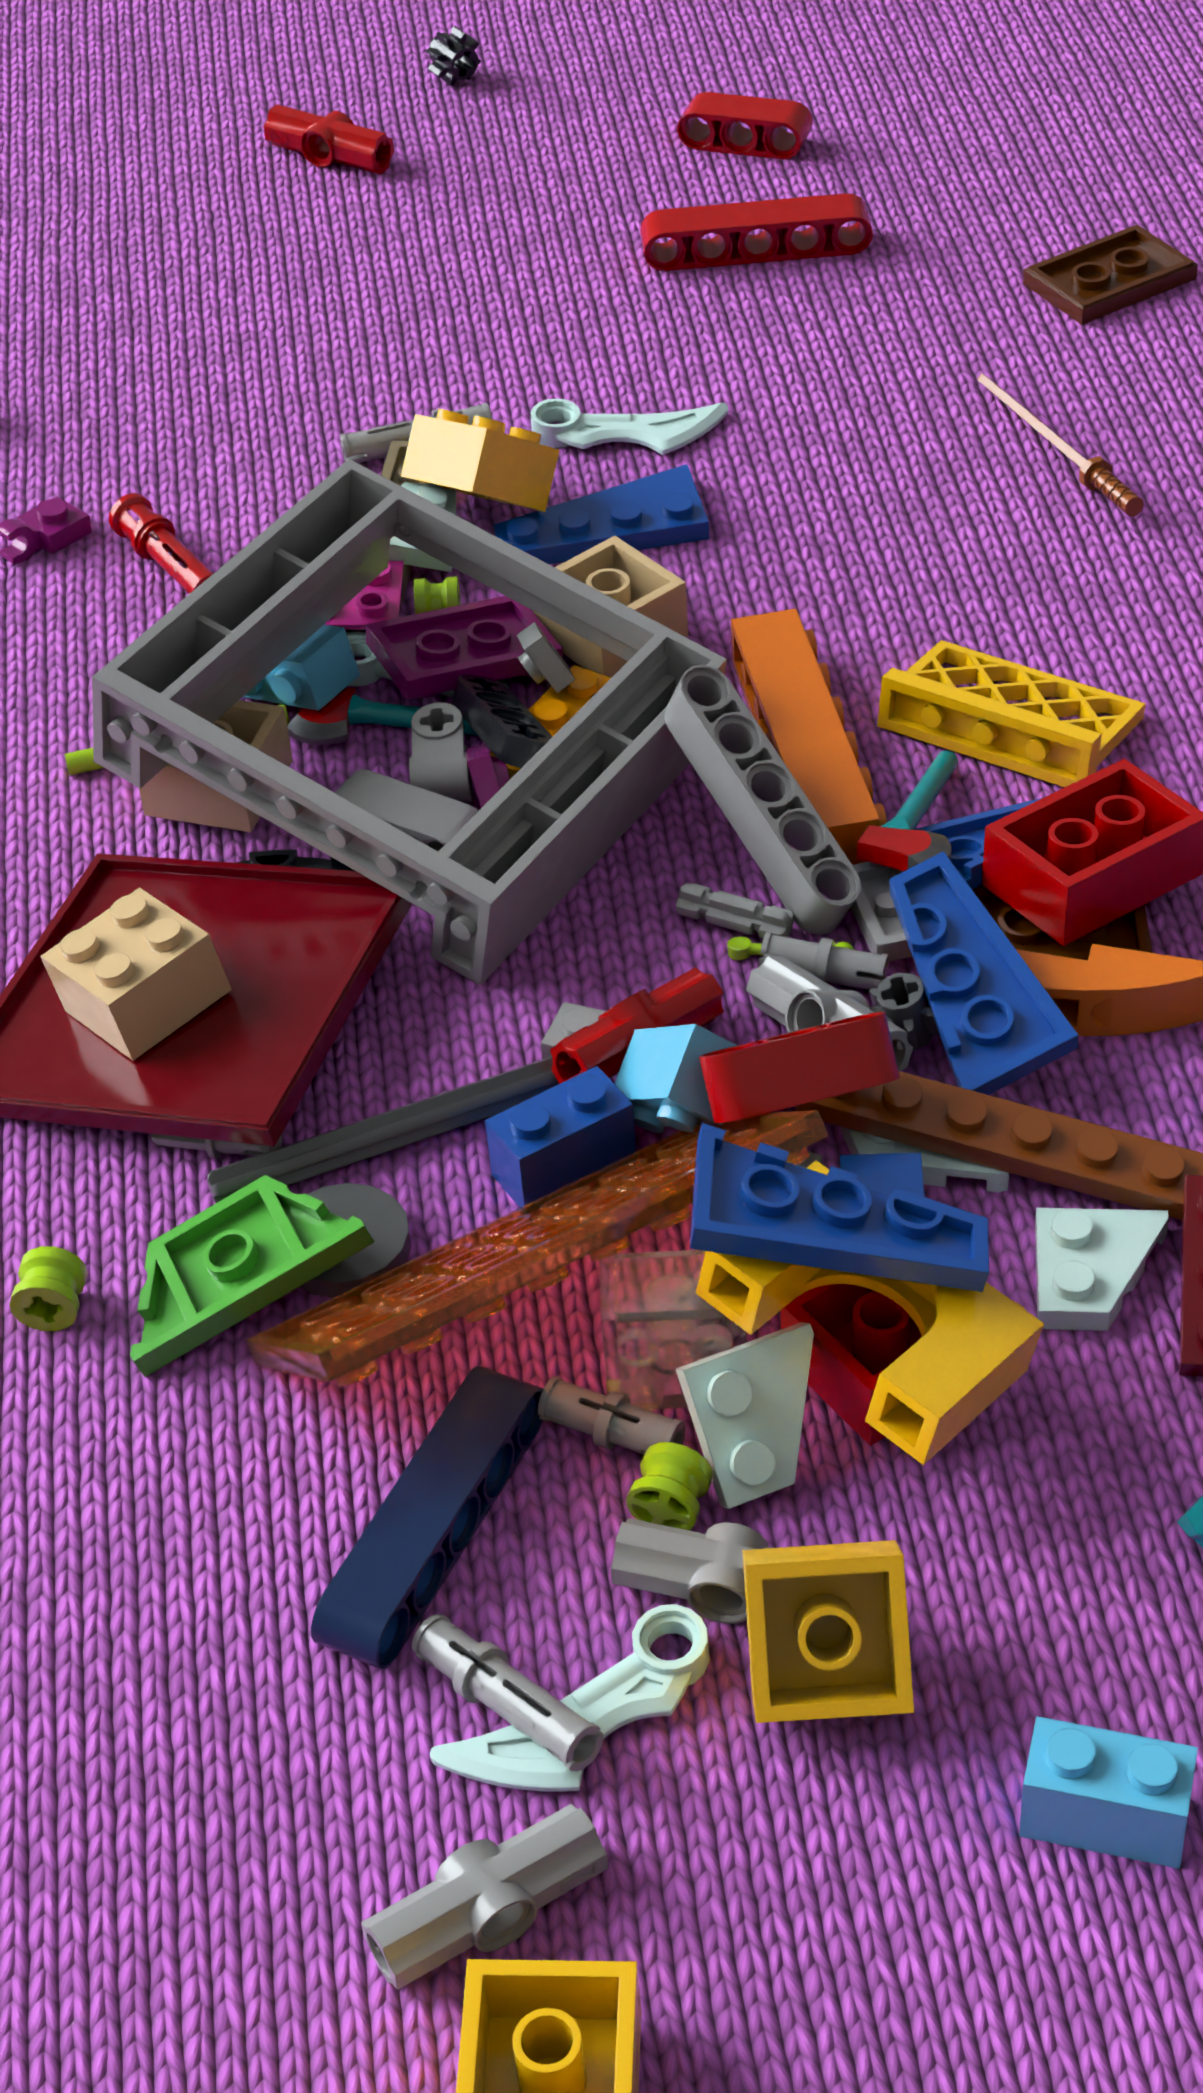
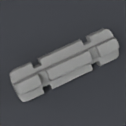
(733, 911)

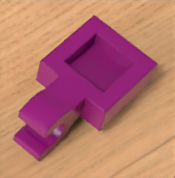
(47, 526)

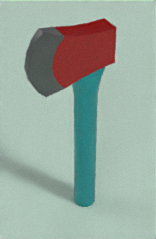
(333, 721)
(897, 841)

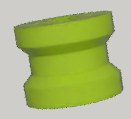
(436, 595)
(48, 1288)
(670, 1486)

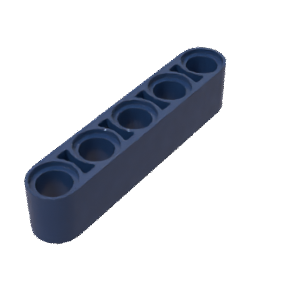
(428, 1518)

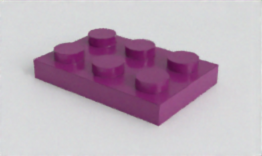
(434, 647)

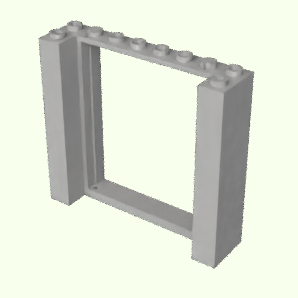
(528, 840)

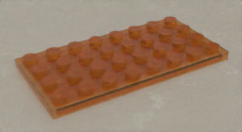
(513, 1251)

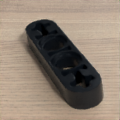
(499, 719)

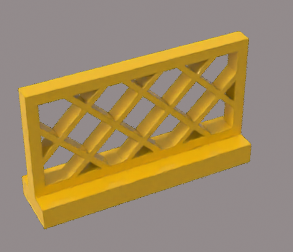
(1014, 735)

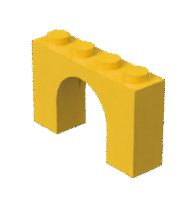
(961, 1364)

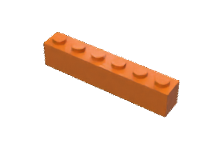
(803, 722)

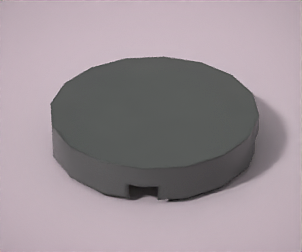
(384, 1221)

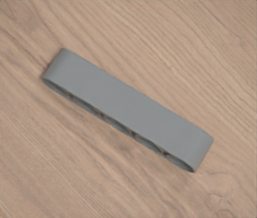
(737, 769)

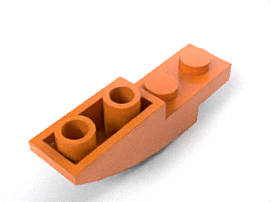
(1121, 989)

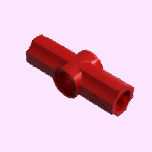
(329, 139)
(682, 1001)

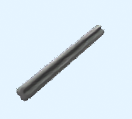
(386, 1130)

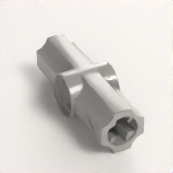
(806, 1001)
(688, 1565)
(484, 1896)

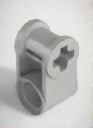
(440, 752)

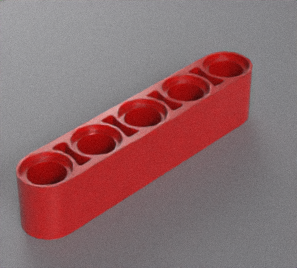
(775, 243)

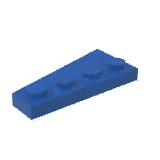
(642, 513)
(979, 988)
(793, 1215)

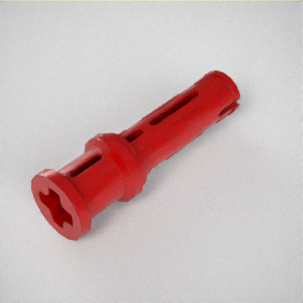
(165, 542)

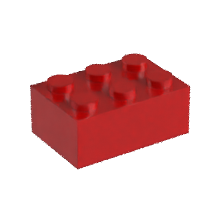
(1093, 851)

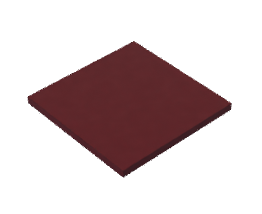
(296, 963)

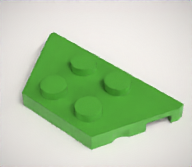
(235, 1264)

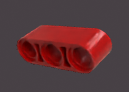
(762, 115)
(799, 1067)

